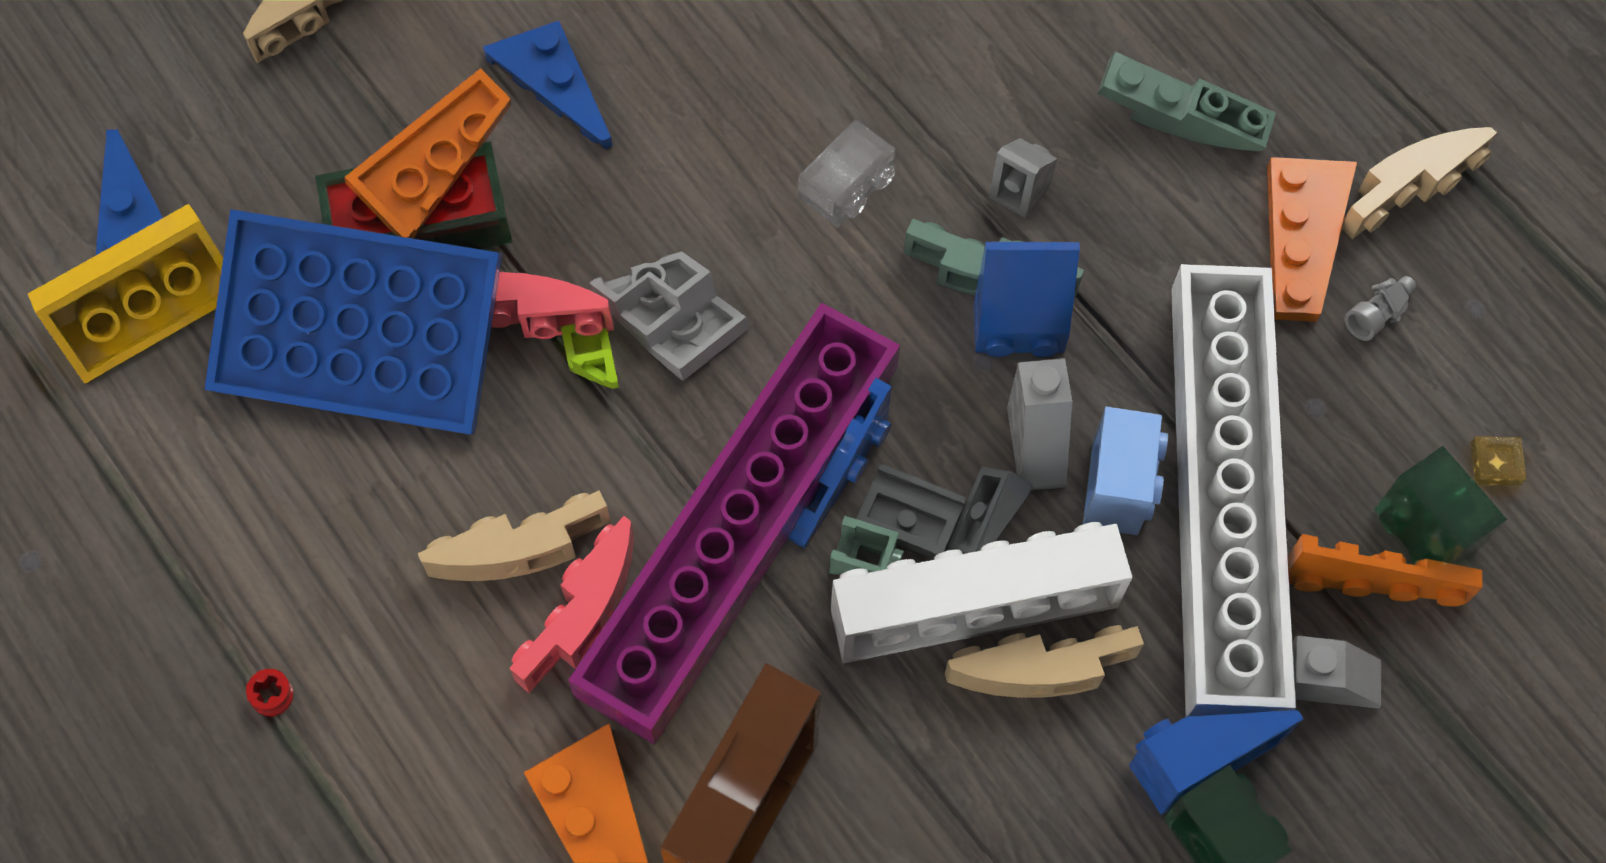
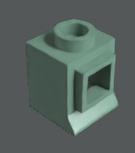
(865, 536)

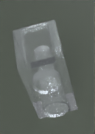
(847, 173)

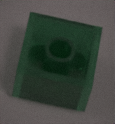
(1439, 511)
(1226, 824)

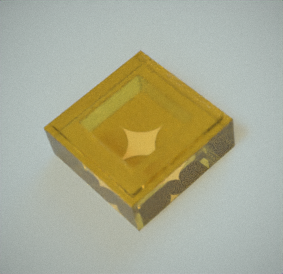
(1498, 460)

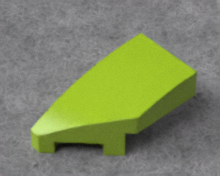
(590, 356)

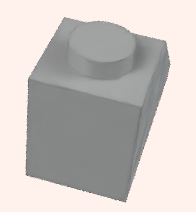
(1021, 175)
(1335, 673)

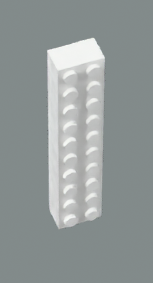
(1231, 493)

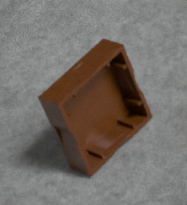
(748, 774)

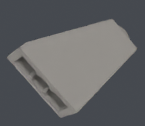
(1041, 422)

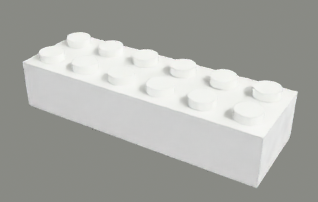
(979, 591)

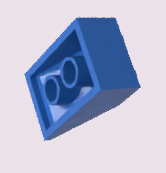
(1025, 298)
(1197, 747)

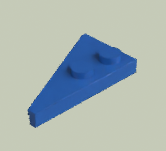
(547, 67)
(125, 198)
(847, 461)

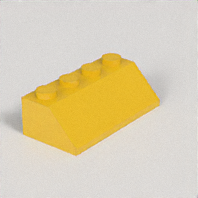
(132, 294)

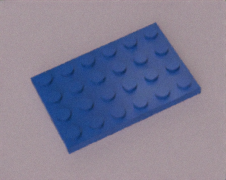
(353, 321)

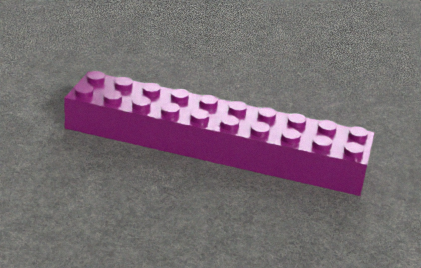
(732, 526)

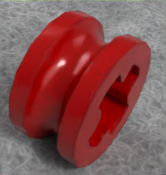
(275, 704)

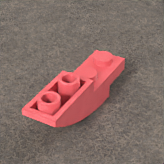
(547, 304)
(592, 596)

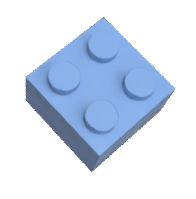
(1124, 469)

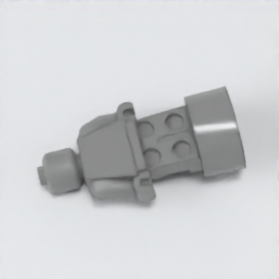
(1390, 300)

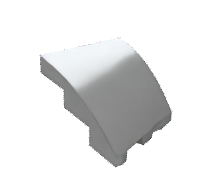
(673, 312)

